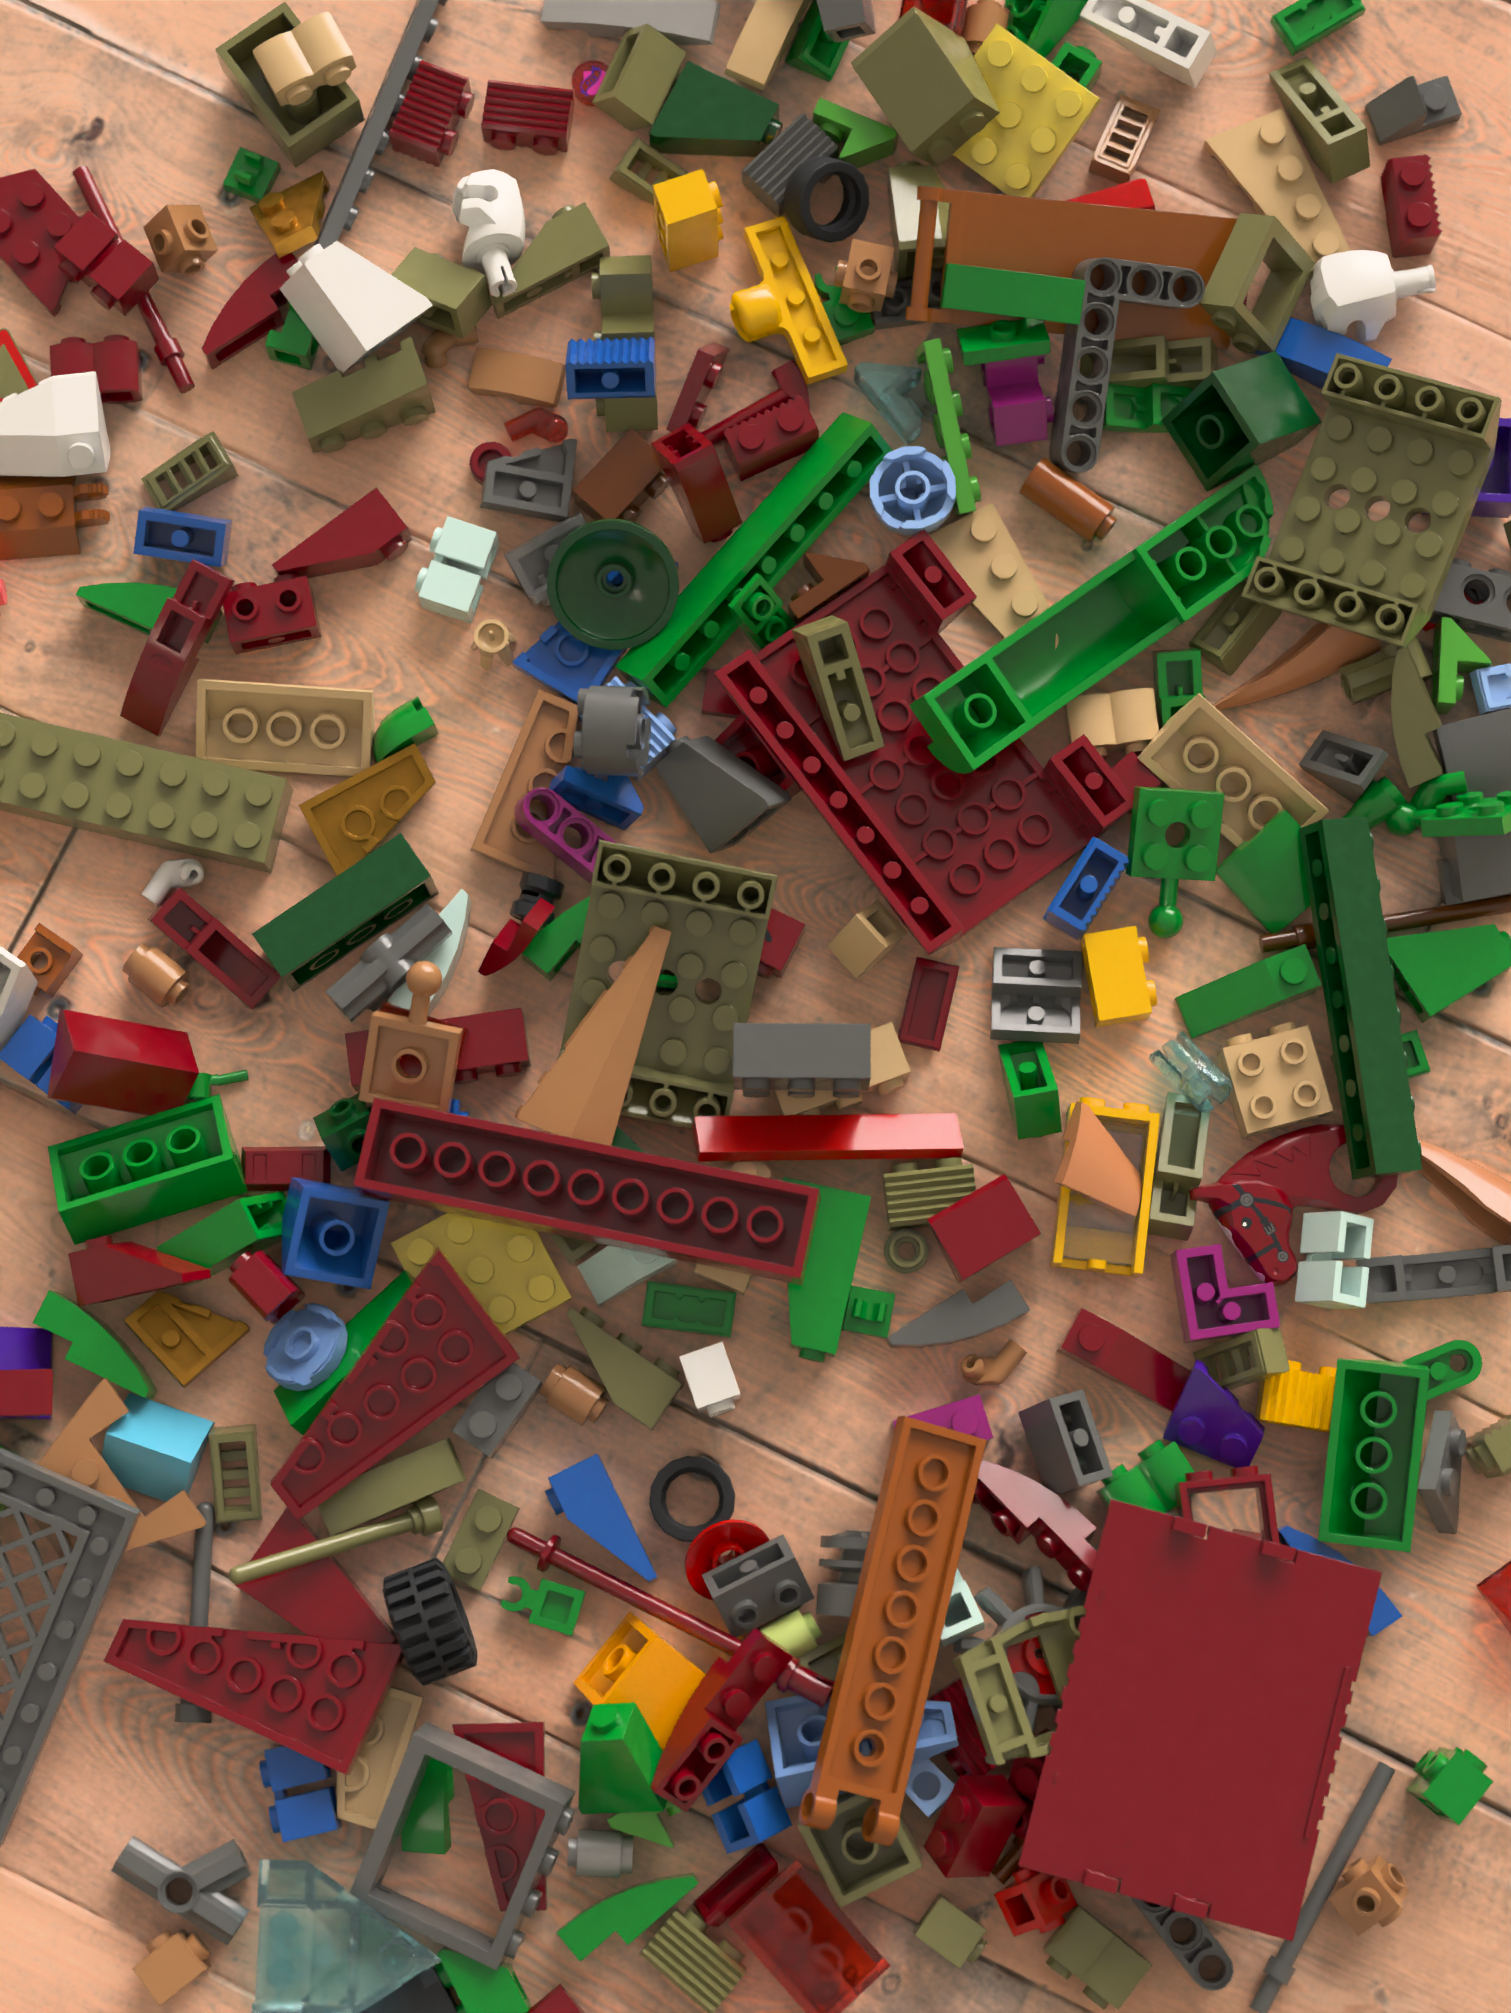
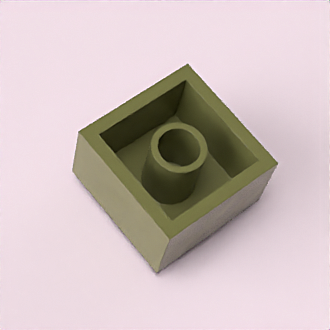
(851, 1863)

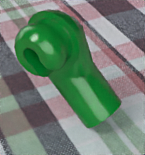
(1434, 791)

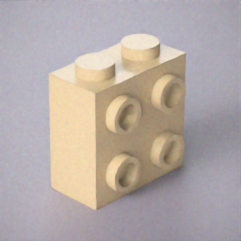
(1274, 1080)

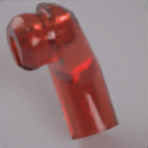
(539, 423)

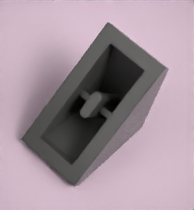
(1343, 763)

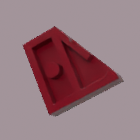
(700, 380)

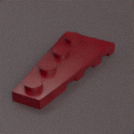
(505, 1821)

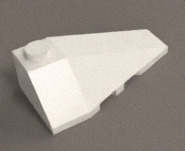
(55, 429)

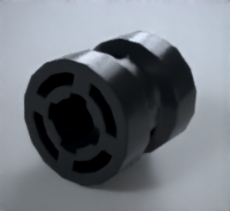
(533, 888)

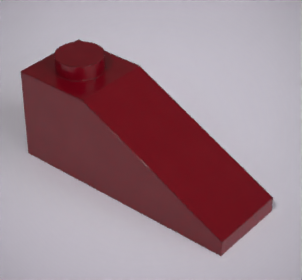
(351, 541)
(126, 1269)
(1123, 1359)

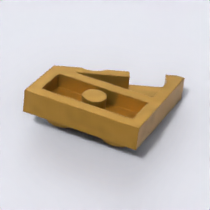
(293, 215)
(183, 1335)

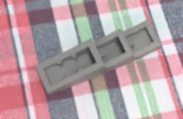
(678, 20)

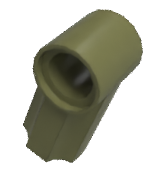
(1374, 674)

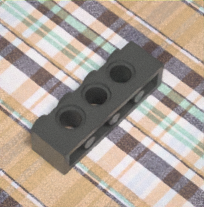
(1486, 619)

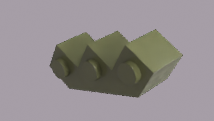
(627, 312)

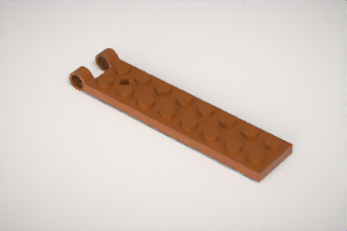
(895, 1626)

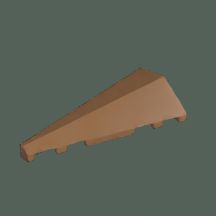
(591, 1077)

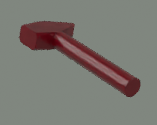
(789, 384)

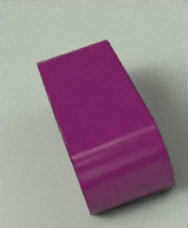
(551, 831)

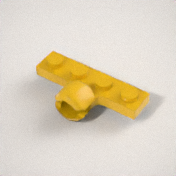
(786, 303)

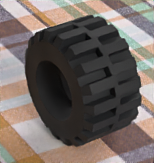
(430, 1621)

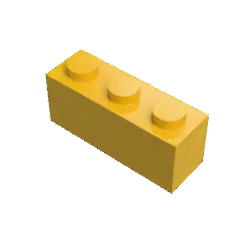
(688, 219)

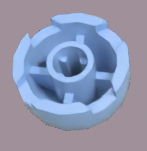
(912, 490)

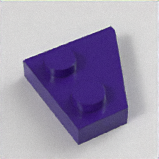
(1213, 1421)

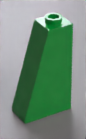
(821, 1302)

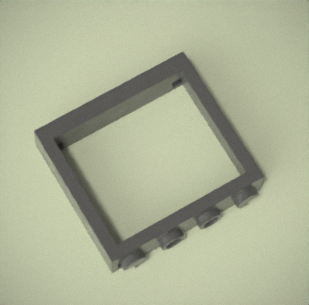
(499, 1772)

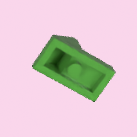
(863, 137)
(1452, 654)
(645, 1824)

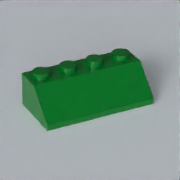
(146, 1169)
(1374, 1454)

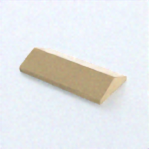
(285, 727)
(1209, 753)

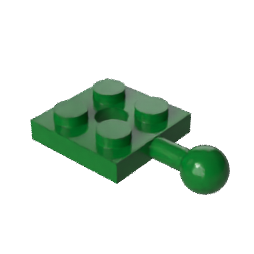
(1465, 817)
(1190, 859)

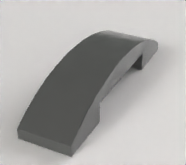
(1438, 1275)

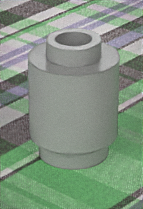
(600, 1853)

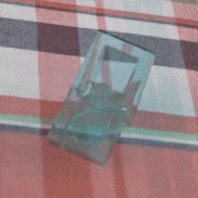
(884, 388)

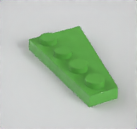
(945, 422)

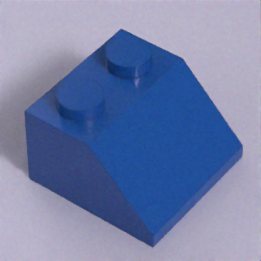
(331, 1233)

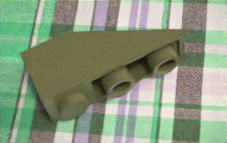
(631, 1380)

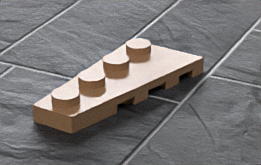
(536, 759)

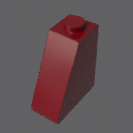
(698, 483)

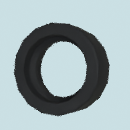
(853, 207)
(669, 1474)

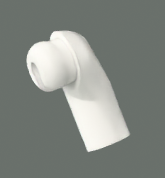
(173, 874)

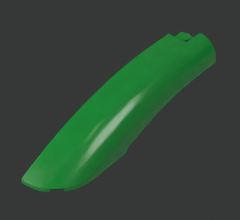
(1098, 626)

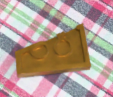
(367, 806)

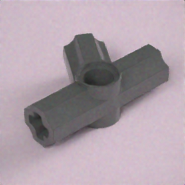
(386, 963)
(208, 1876)

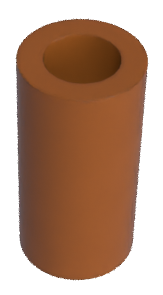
(1069, 501)

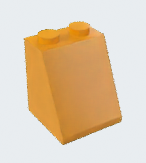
(641, 1669)

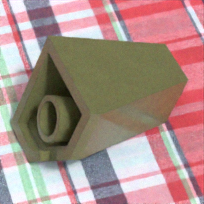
(905, 215)

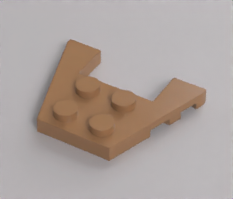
(79, 1460)

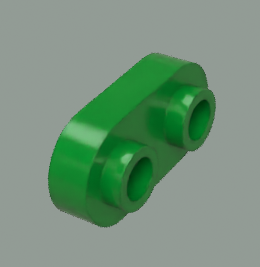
(1442, 1377)

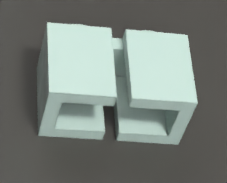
(453, 578)
(1325, 1240)

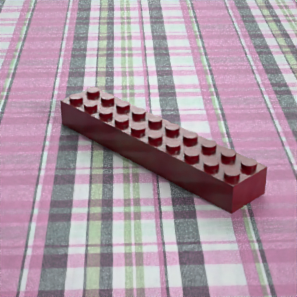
(588, 1191)

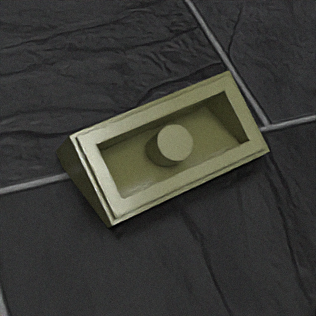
(1234, 630)

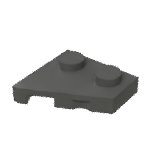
(1442, 1471)

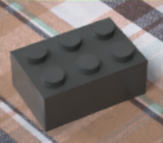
(801, 1058)

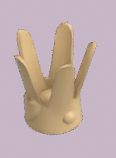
(493, 639)

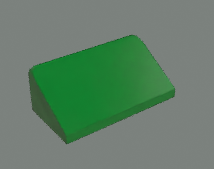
(813, 49)

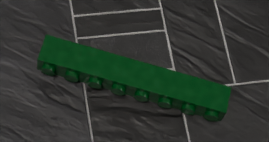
(1360, 998)

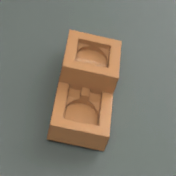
(518, 376)

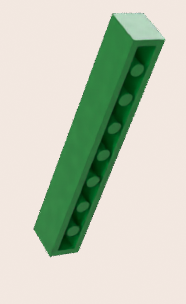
(765, 545)

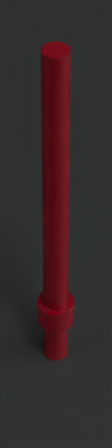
(167, 347)

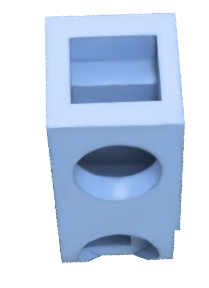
(928, 1787)

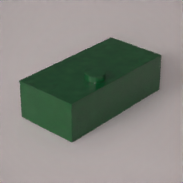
(346, 912)

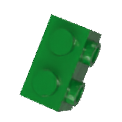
(1449, 1783)

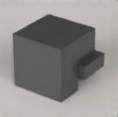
(1474, 867)

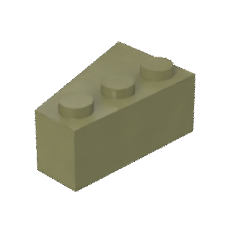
(365, 401)

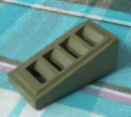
(652, 159)
(180, 462)
(1265, 1352)
(235, 1434)

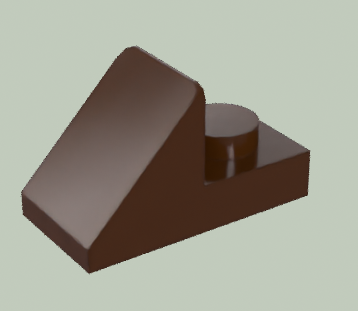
(832, 578)

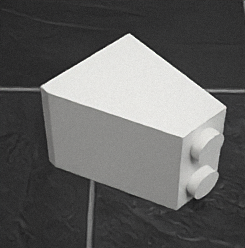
(350, 302)

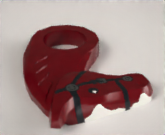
(1263, 1187)

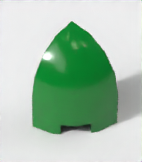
(402, 728)

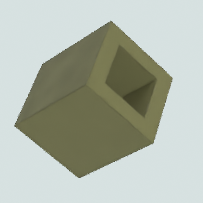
(951, 1932)

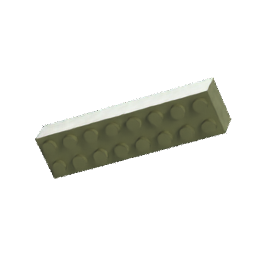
(141, 793)

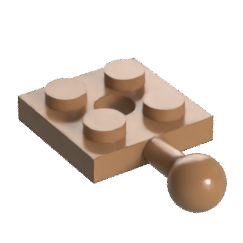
(432, 1043)

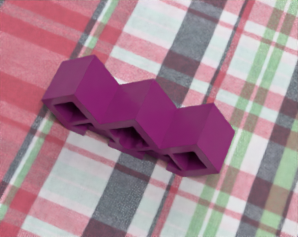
(1016, 400)

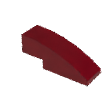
(249, 311)
(214, 947)

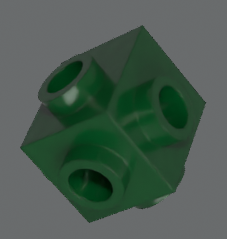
(344, 1130)

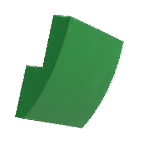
(1269, 873)

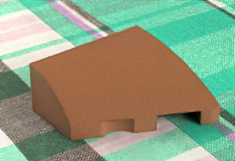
(1097, 1165)

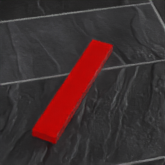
(827, 1137)

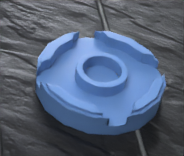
(305, 1347)

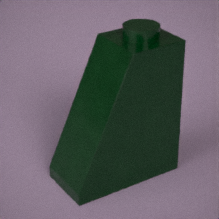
(714, 118)

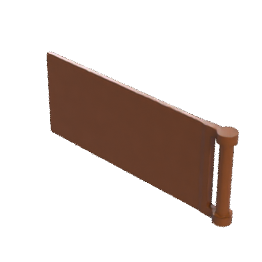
(1054, 238)

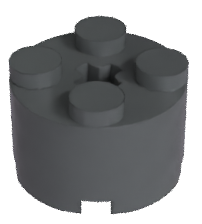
(613, 730)

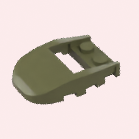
(994, 1691)

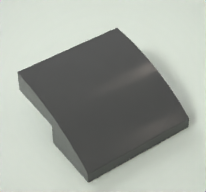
(1480, 749)
(1036, 995)

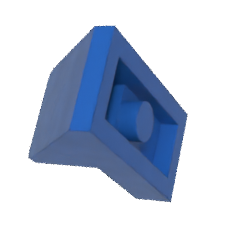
(602, 797)

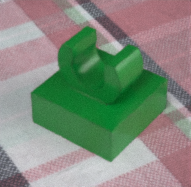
(251, 175)
(869, 1312)

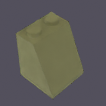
(927, 85)

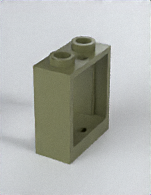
(1251, 242)

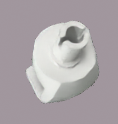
(496, 223)
(1363, 290)

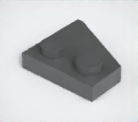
(532, 483)

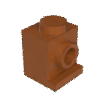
(61, 959)

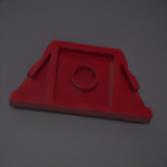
(30, 226)

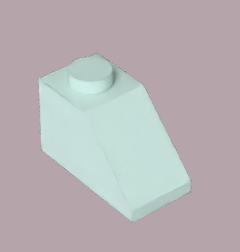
(620, 1269)

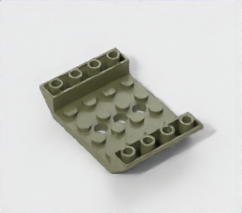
(1382, 441)
(716, 933)

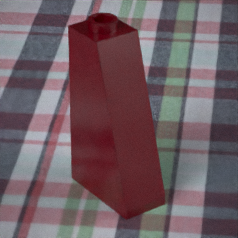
(315, 1595)

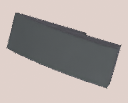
(960, 1319)

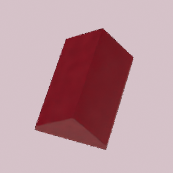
(120, 1064)

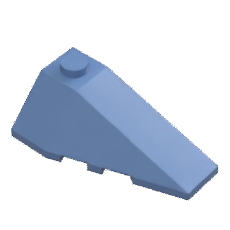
(797, 1731)

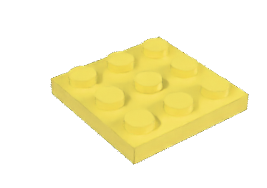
(1036, 120)
(497, 1261)

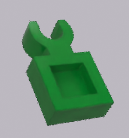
(846, 323)
(552, 1606)

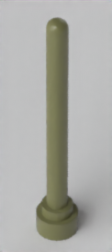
(421, 1518)

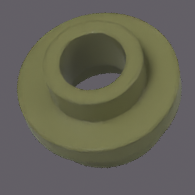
(913, 1238)

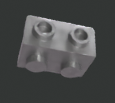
(532, 559)

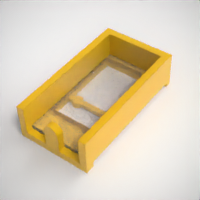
(1091, 1235)

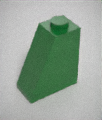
(1447, 965)
(225, 1235)
(618, 1762)

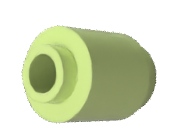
(794, 1632)

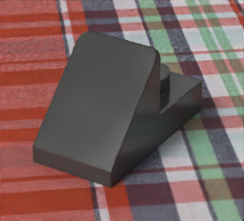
(1412, 109)

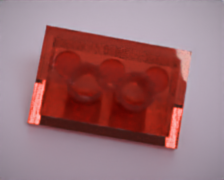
(808, 1942)

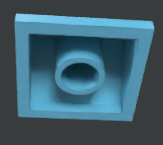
(156, 1447)

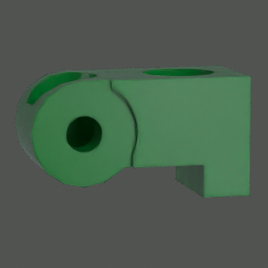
(294, 344)

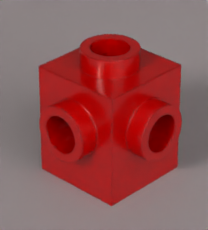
(1035, 1901)

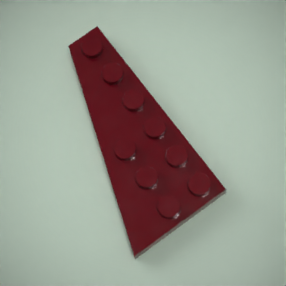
(414, 1370)
(286, 1687)

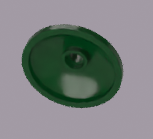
(607, 612)

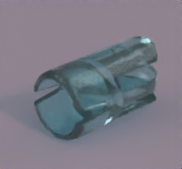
(1192, 1072)

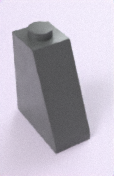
(719, 791)

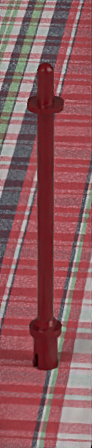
(794, 1676)

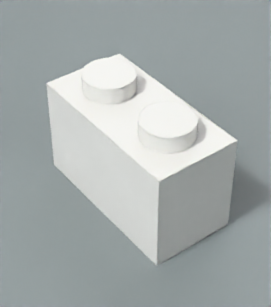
(711, 1379)

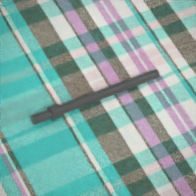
(1279, 1968)

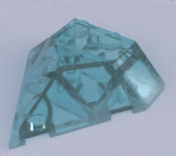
(325, 1945)

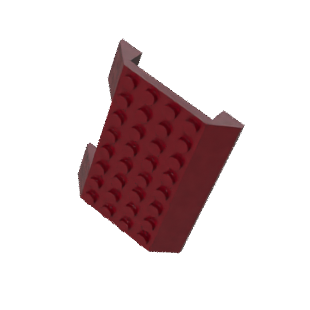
(928, 838)

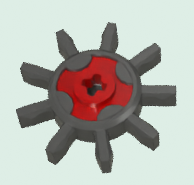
(1028, 1672)

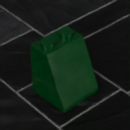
(1240, 419)

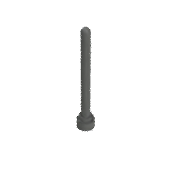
(199, 1611)

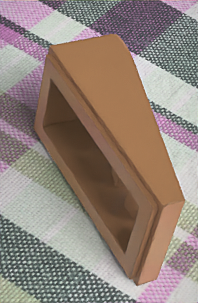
(1113, 168)

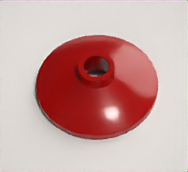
(718, 1538)

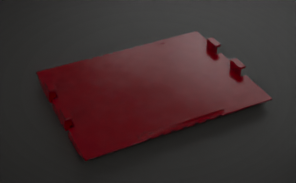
(1201, 1720)

